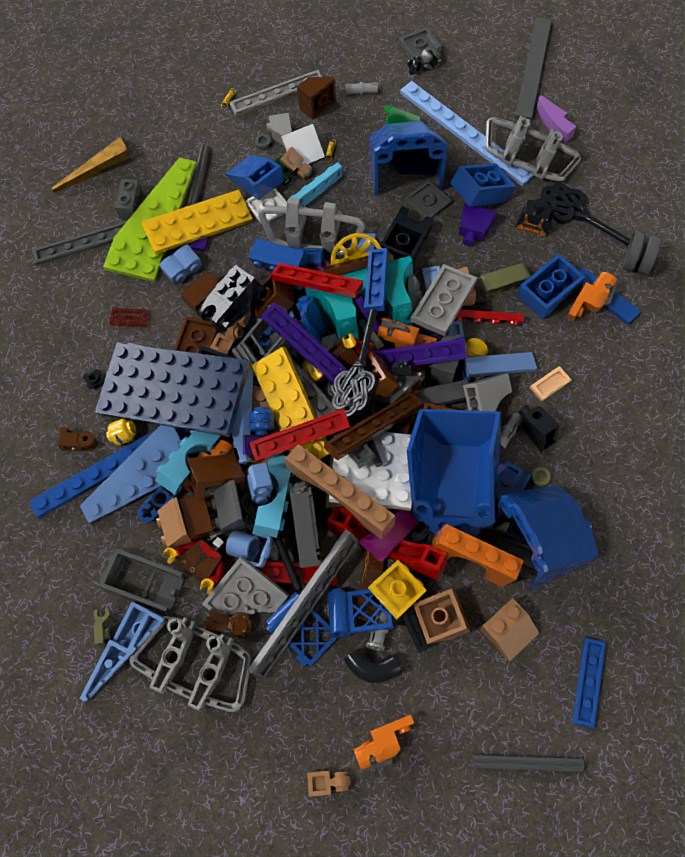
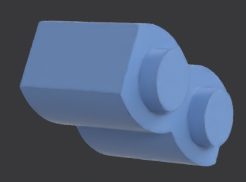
(180, 264)
(259, 483)

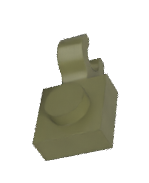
(101, 631)

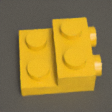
(397, 589)

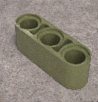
(503, 279)

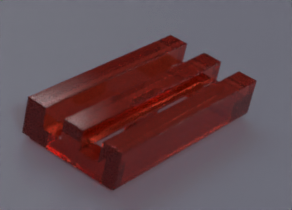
(138, 321)

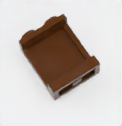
(214, 472)

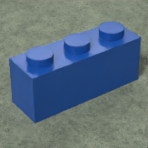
(271, 254)

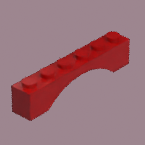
(416, 556)

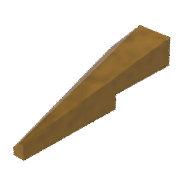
(109, 156)

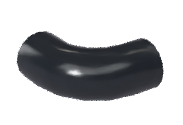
(370, 670)

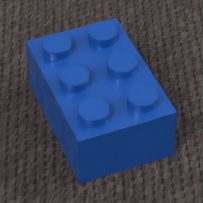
(482, 184)
(550, 286)

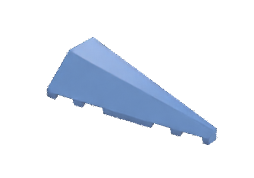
(241, 422)
(132, 633)

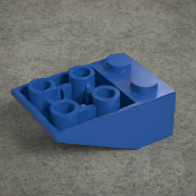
(257, 175)

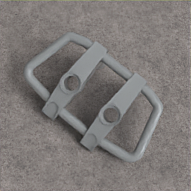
(545, 155)
(296, 223)
(220, 649)

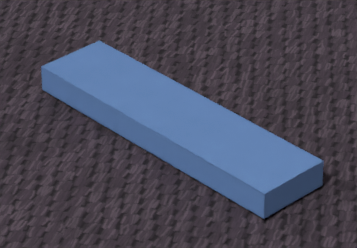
(499, 364)

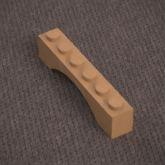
(363, 507)

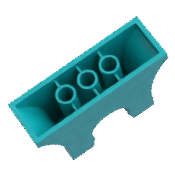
(344, 312)

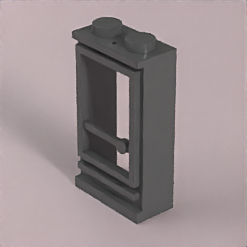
(243, 350)
(305, 525)
(168, 591)

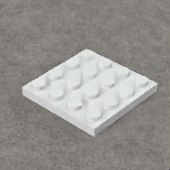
(385, 484)

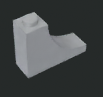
(487, 392)

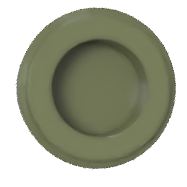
(540, 477)

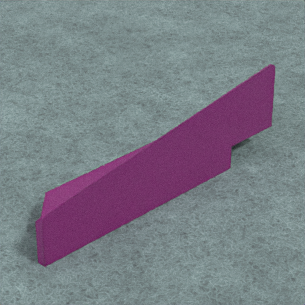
(382, 548)

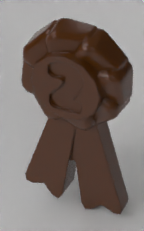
(238, 624)

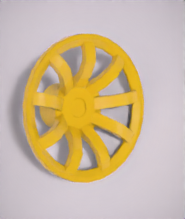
(353, 252)

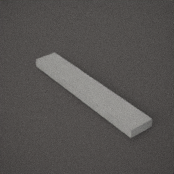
(269, 94)

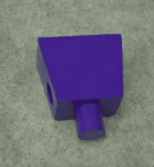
(475, 223)

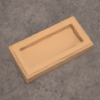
(550, 383)

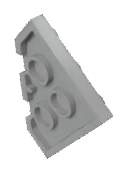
(245, 591)

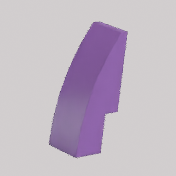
(555, 118)

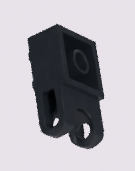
(405, 236)
(231, 299)

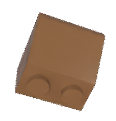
(173, 524)
(441, 617)
(510, 629)

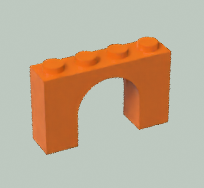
(499, 565)

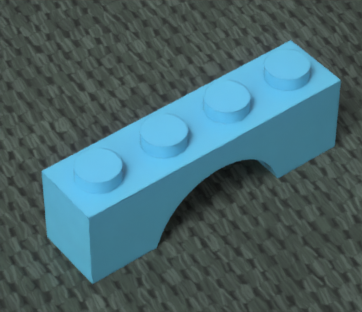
(175, 472)
(268, 516)

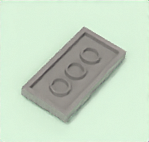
(443, 299)

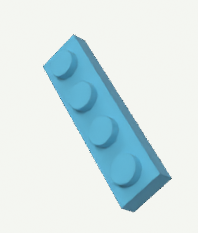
(319, 184)

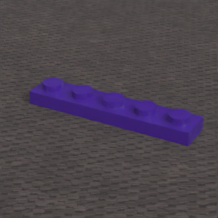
(302, 342)
(426, 352)

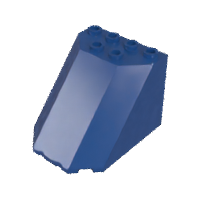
(406, 137)
(455, 468)
(552, 529)

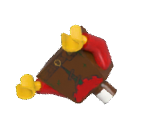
(345, 351)
(200, 561)

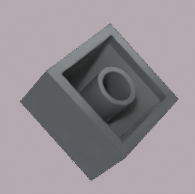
(229, 508)

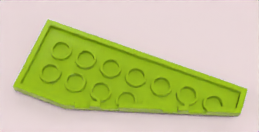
(131, 249)

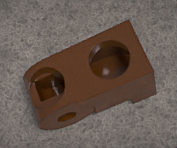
(76, 441)

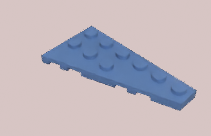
(134, 476)

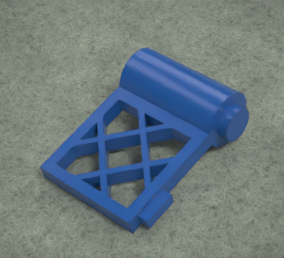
(311, 318)
(342, 613)
(278, 616)

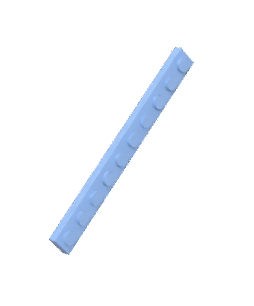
(461, 129)

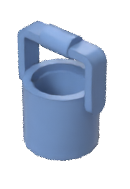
(248, 546)

